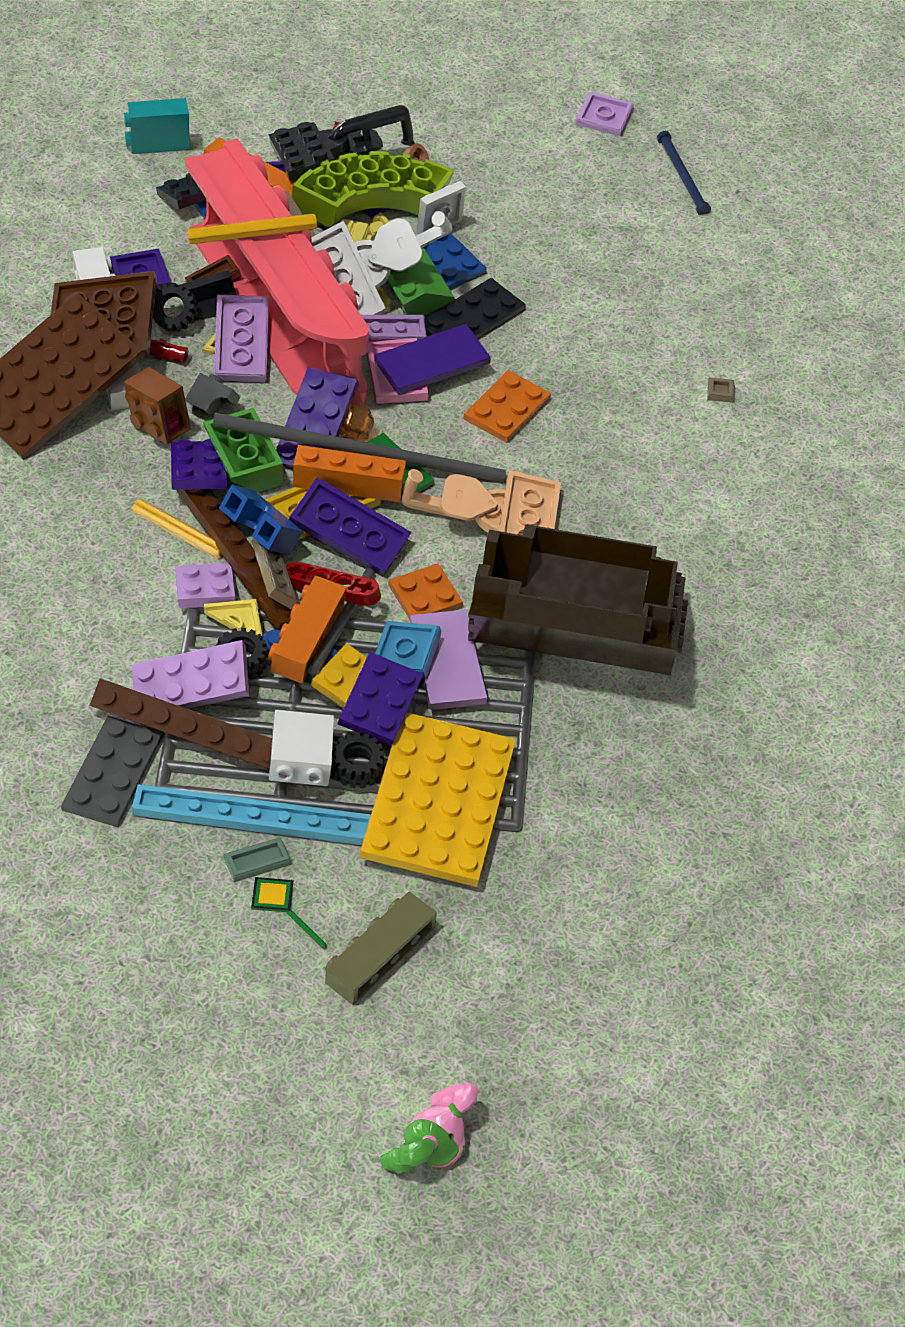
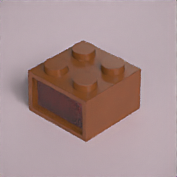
(157, 405)

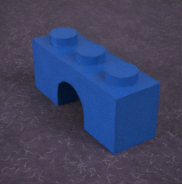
(270, 525)

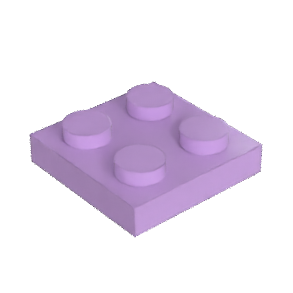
(204, 584)

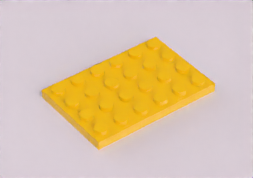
(438, 799)

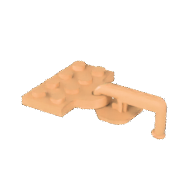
(524, 501)

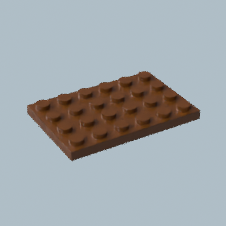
(59, 373)

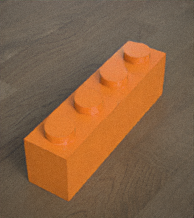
(350, 472)
(307, 629)

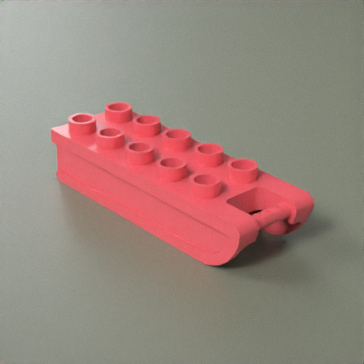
(309, 312)

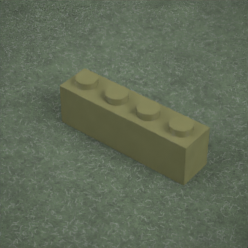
(380, 947)

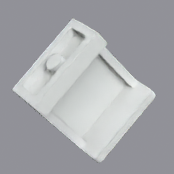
(301, 748)

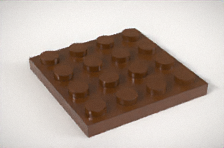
(121, 299)

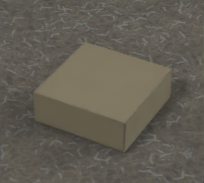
(720, 390)

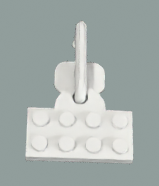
(393, 249)

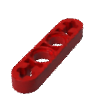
(361, 590)

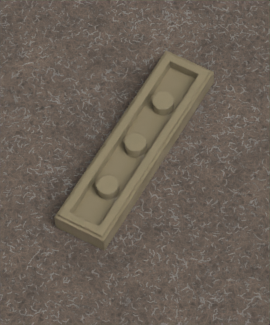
(275, 575)

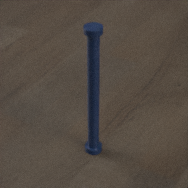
(701, 206)

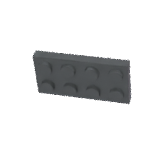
(112, 771)

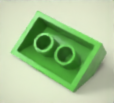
(420, 288)
(247, 456)

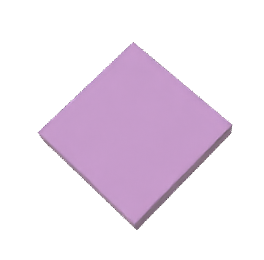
(604, 114)

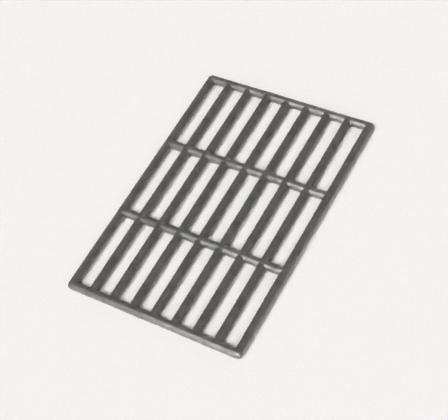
(521, 730)

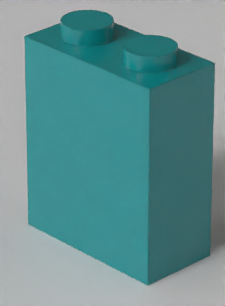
(157, 126)

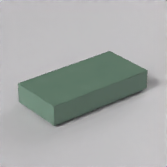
(257, 859)

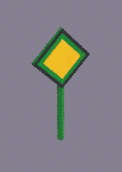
(276, 895)

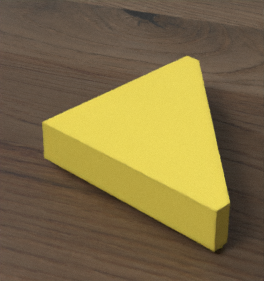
(235, 614)

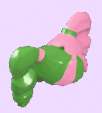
(429, 1132)

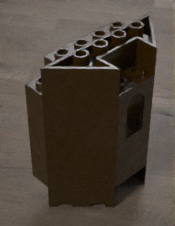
(579, 599)

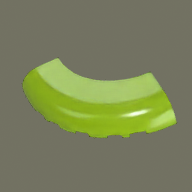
(367, 183)

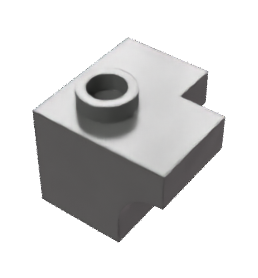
(210, 394)

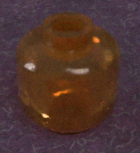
(357, 423)

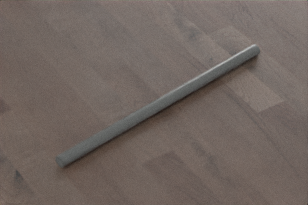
(358, 447)

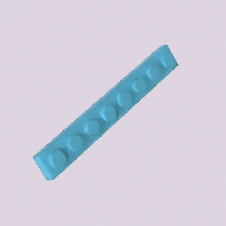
(250, 814)

